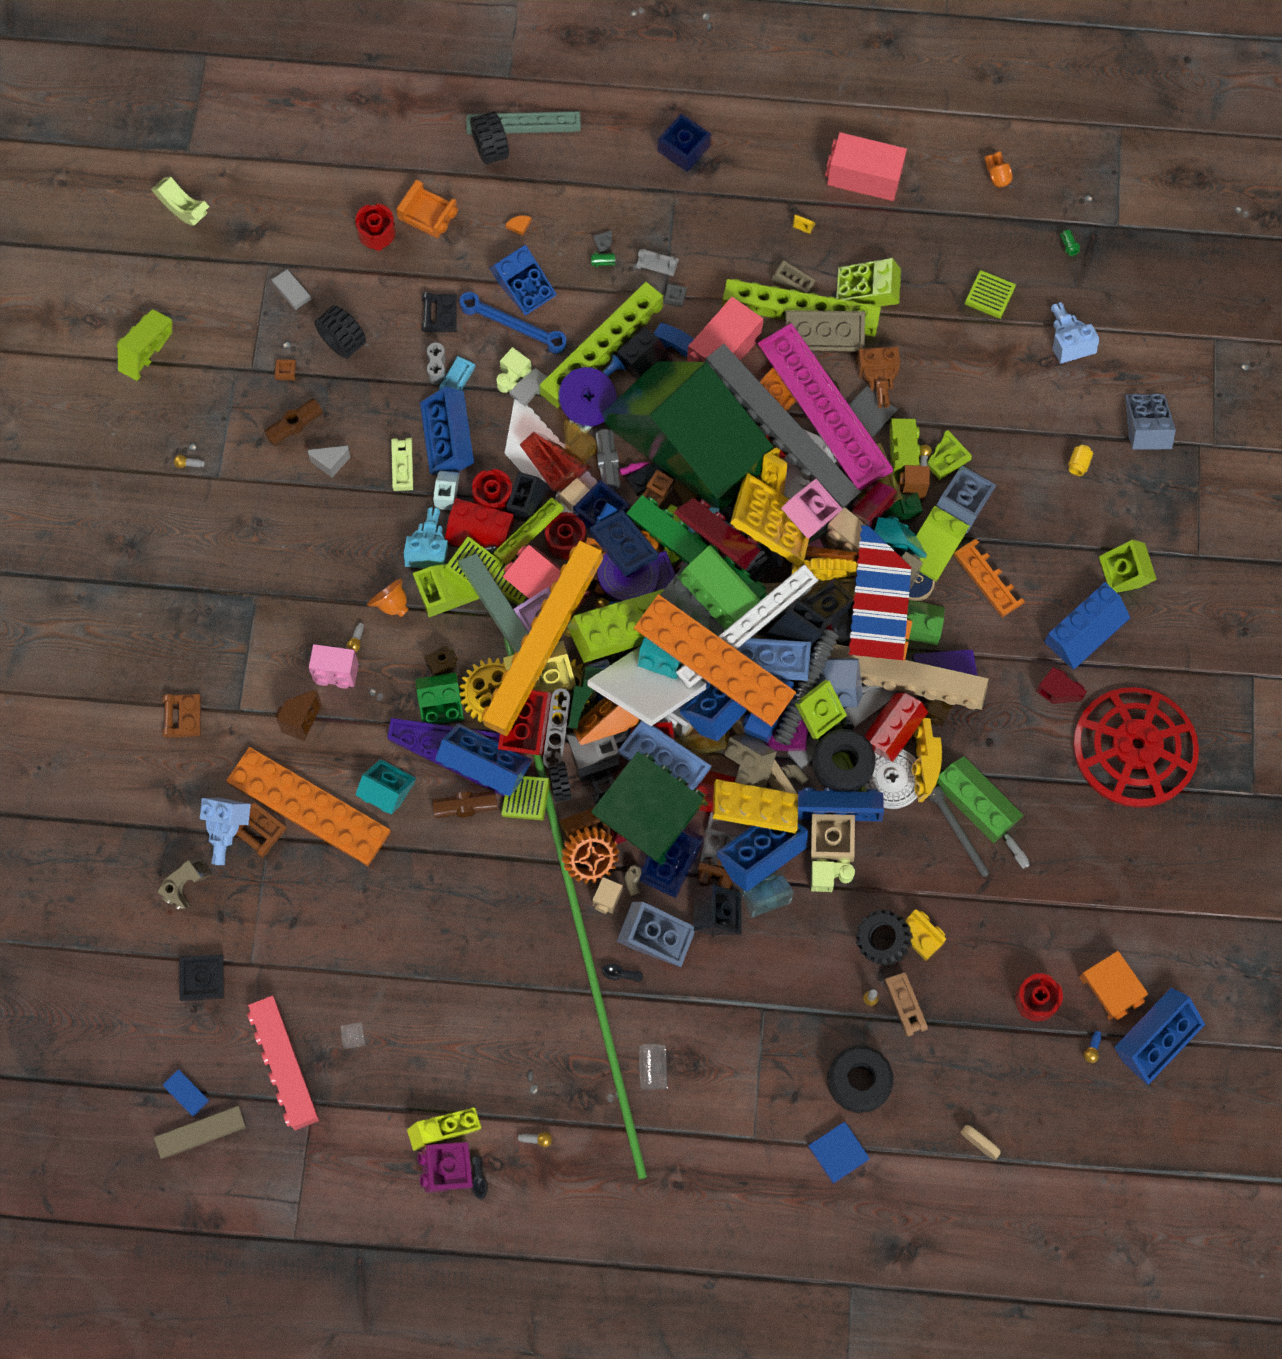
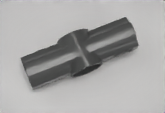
(607, 458)

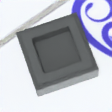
(675, 295)

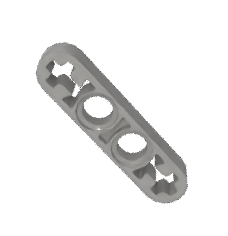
(554, 728)

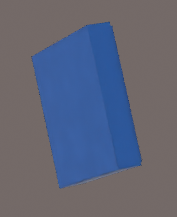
(838, 1152)

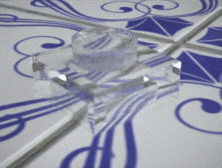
(352, 1035)

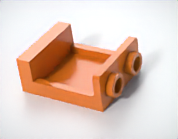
(426, 210)
(1115, 985)

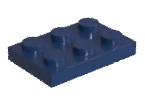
(623, 543)

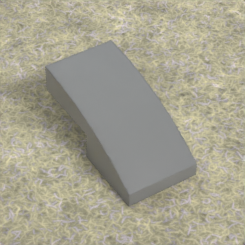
(528, 387)

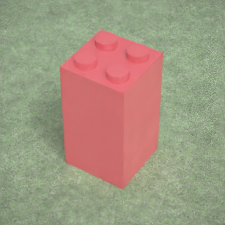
(865, 166)
(733, 326)
(534, 573)

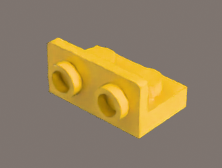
(774, 471)
(926, 937)

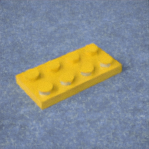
(755, 806)

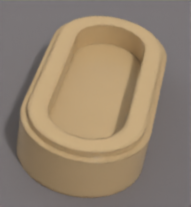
(980, 1142)

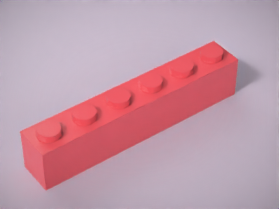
(283, 1063)

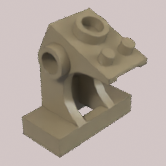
(173, 885)

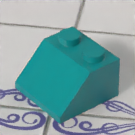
(899, 537)
(657, 660)
(385, 786)

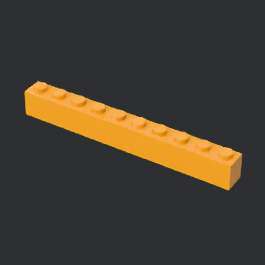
(542, 638)

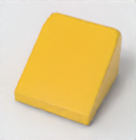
(803, 224)

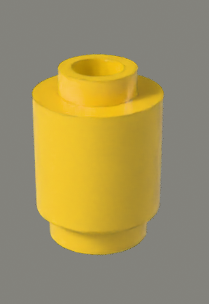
(1080, 460)

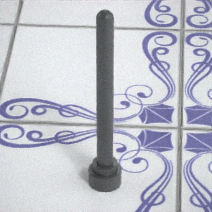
(937, 797)

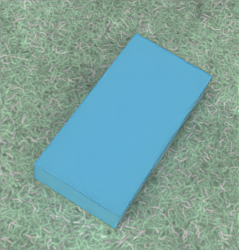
(458, 374)

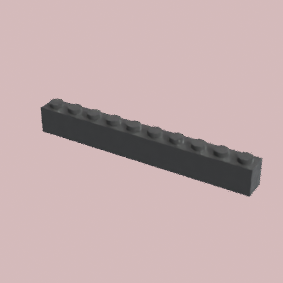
(781, 427)

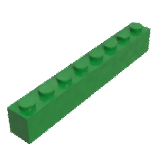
(678, 539)

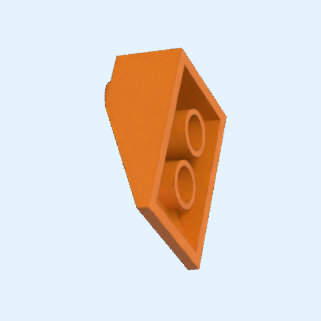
(603, 721)

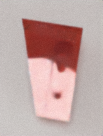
(553, 461)

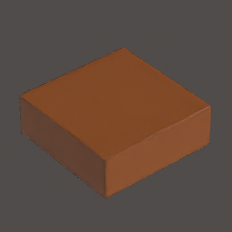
(285, 369)

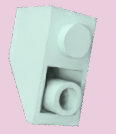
(446, 489)

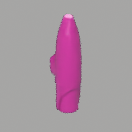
(633, 468)

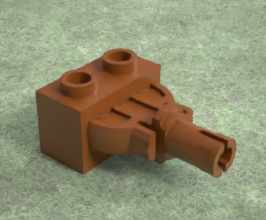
(880, 368)

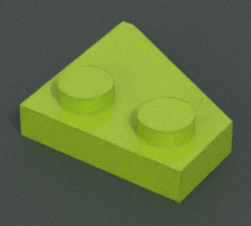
(948, 456)

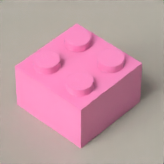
(811, 508)
(333, 666)

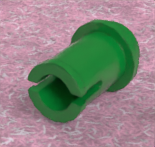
(1070, 244)
(602, 259)

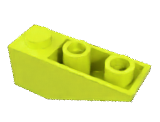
(443, 1128)

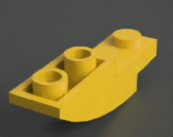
(928, 765)

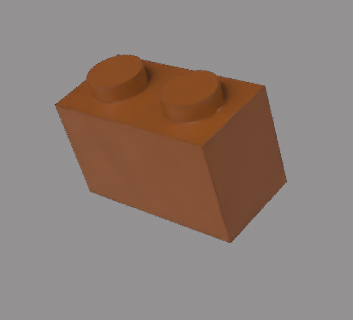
(914, 480)

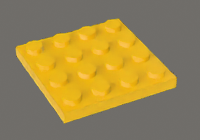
(761, 517)

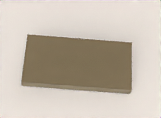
(829, 329)

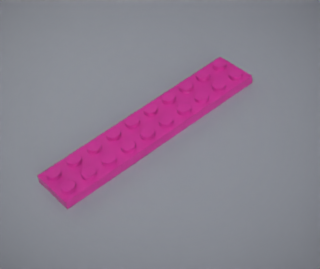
(825, 407)

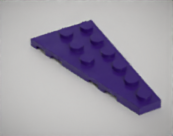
(426, 739)

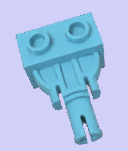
(426, 545)

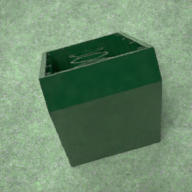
(691, 429)

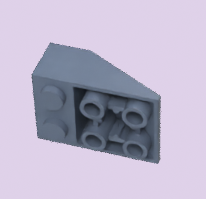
(1149, 422)

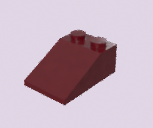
(874, 504)

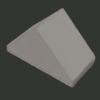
(329, 459)

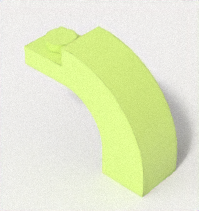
(179, 202)

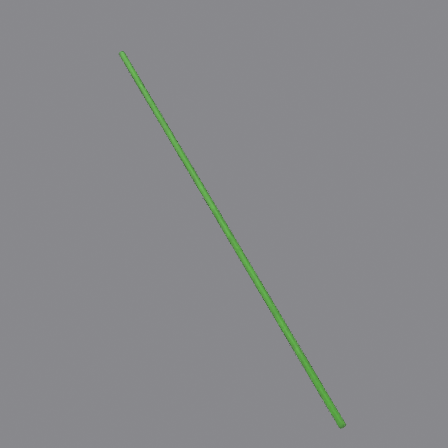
(631, 1132)

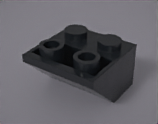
(528, 496)

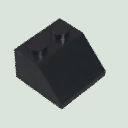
(642, 353)
(717, 911)

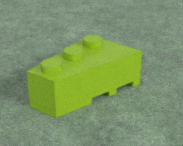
(141, 343)
(903, 445)

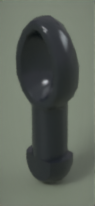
(615, 972)
(479, 1183)

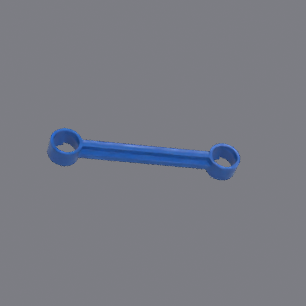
(512, 322)

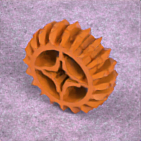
(573, 855)

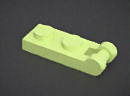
(402, 464)

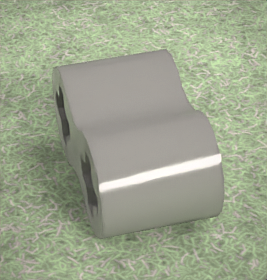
(436, 363)

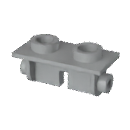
(657, 262)

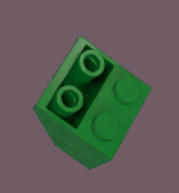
(439, 699)

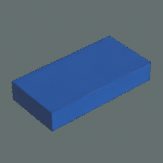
(185, 1093)

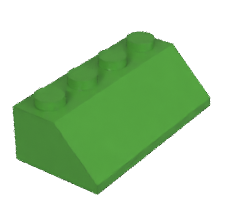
(718, 588)
(926, 622)
(978, 799)

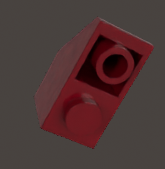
(1059, 688)

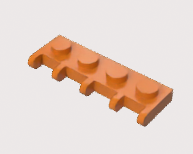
(987, 579)

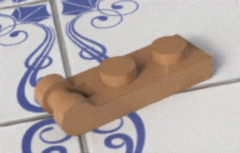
(905, 1003)

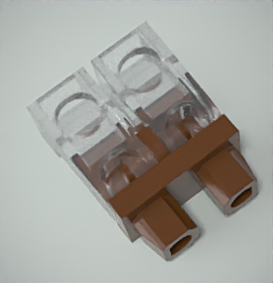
(709, 864)

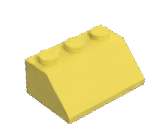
(556, 673)

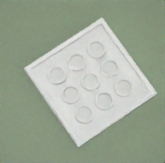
(641, 690)

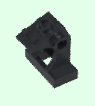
(599, 774)

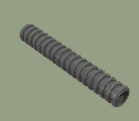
(816, 664)

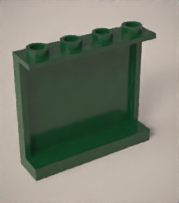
(649, 806)

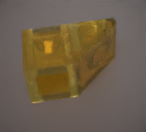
(578, 442)

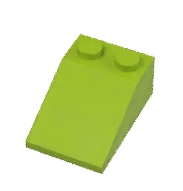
(939, 538)

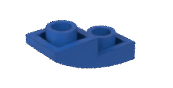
(673, 337)

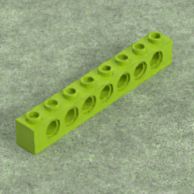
(644, 296)
(793, 298)

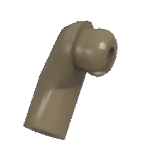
(794, 771)

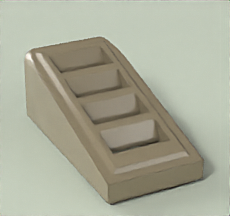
(796, 273)

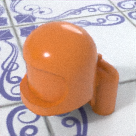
(998, 170)

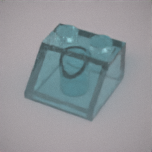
(768, 895)

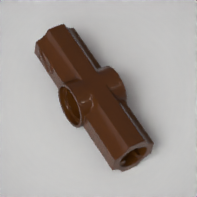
(303, 416)
(464, 804)

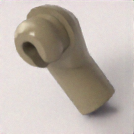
(631, 880)

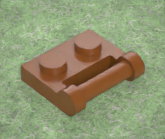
(188, 715)
(265, 826)

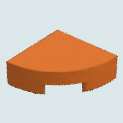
(518, 224)

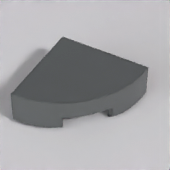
(603, 241)

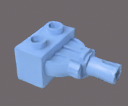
(1072, 336)
(222, 823)

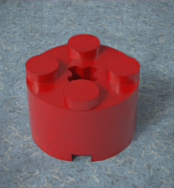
(375, 226)
(492, 489)
(564, 524)
(1030, 1006)

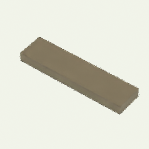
(200, 1132)

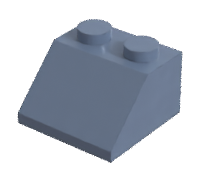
(845, 679)

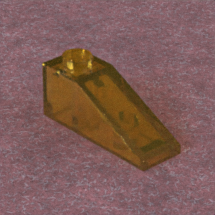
(702, 745)

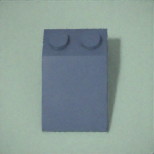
(966, 496)
(656, 933)

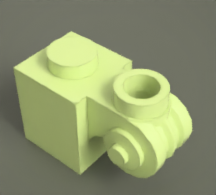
(515, 369)
(824, 872)

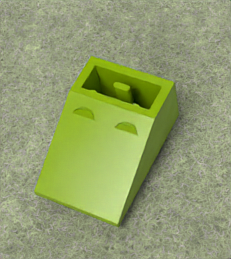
(870, 282)
(441, 590)

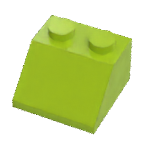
(1128, 566)

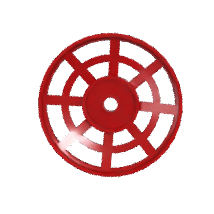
(1129, 755)

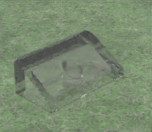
(652, 1067)

